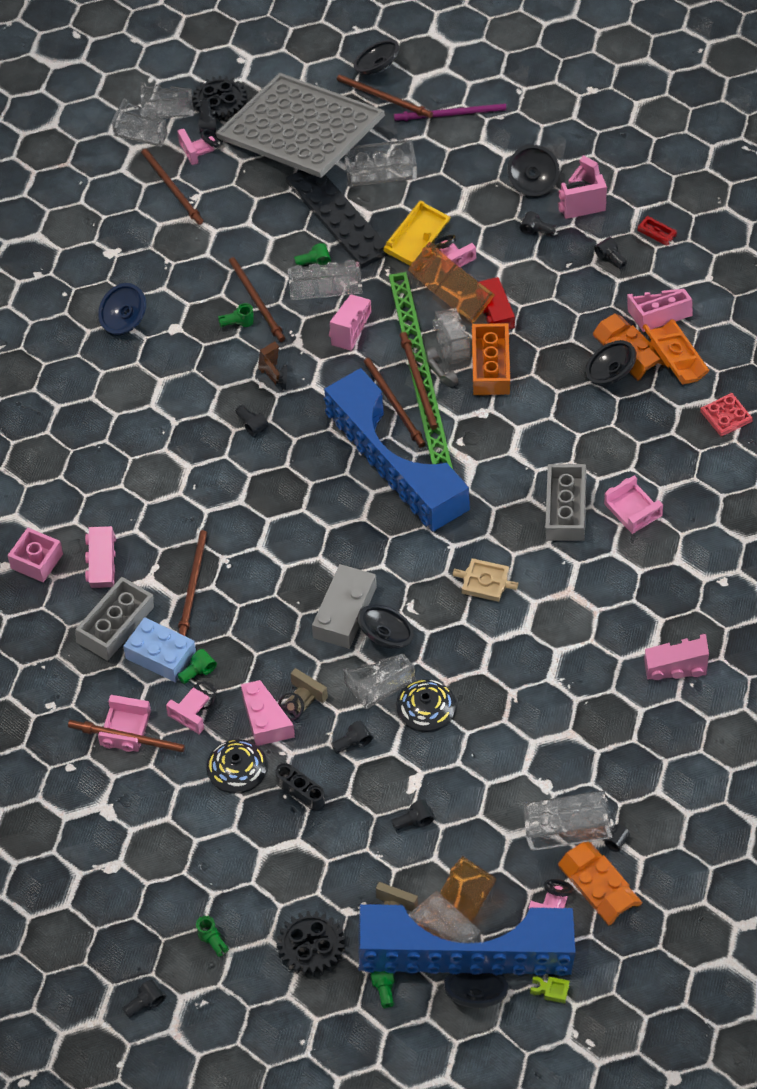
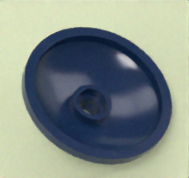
(122, 308)

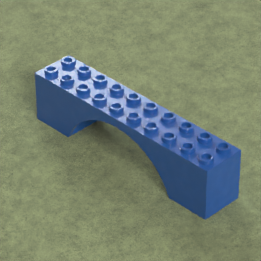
(429, 489)
(398, 944)

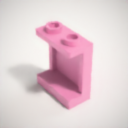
(583, 199)
(632, 505)
(127, 716)

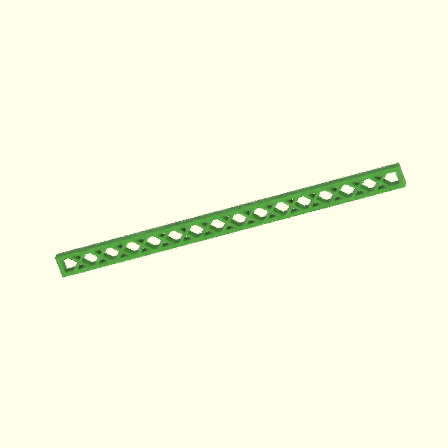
(424, 370)

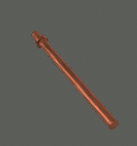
(420, 110)
(193, 213)
(276, 330)
(406, 345)
(416, 435)
(184, 624)

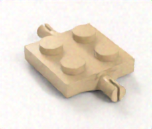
(485, 580)

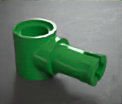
(318, 255)
(241, 316)
(201, 663)
(211, 936)
(383, 982)

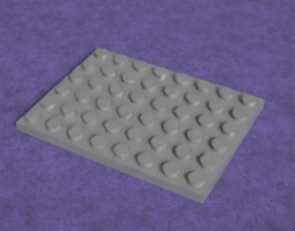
(300, 124)

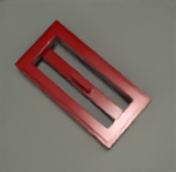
(654, 232)

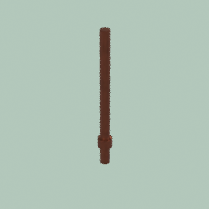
(89, 728)

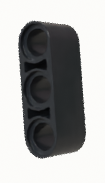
(304, 794)

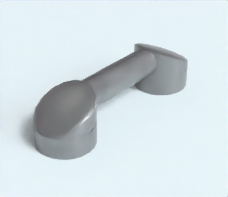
(449, 379)

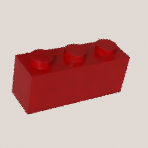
(499, 308)

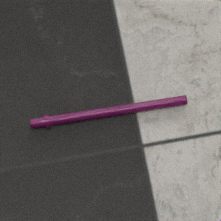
(449, 112)

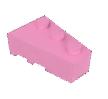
(659, 308)
(349, 322)
(100, 557)
(678, 660)
(265, 715)

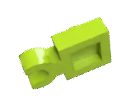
(554, 989)

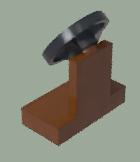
(267, 361)

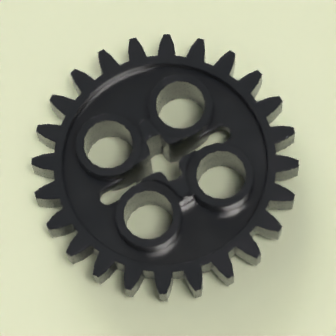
(224, 95)
(304, 928)

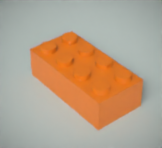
(490, 359)

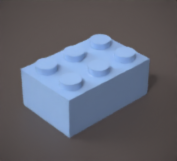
(159, 649)

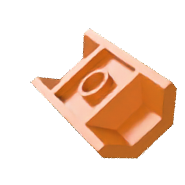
(617, 328)
(677, 352)
(598, 881)

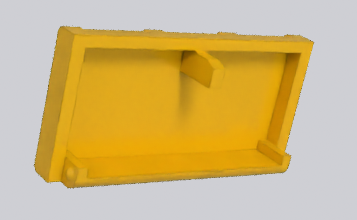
(415, 232)

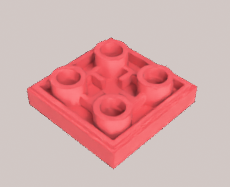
(726, 414)

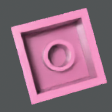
(35, 554)

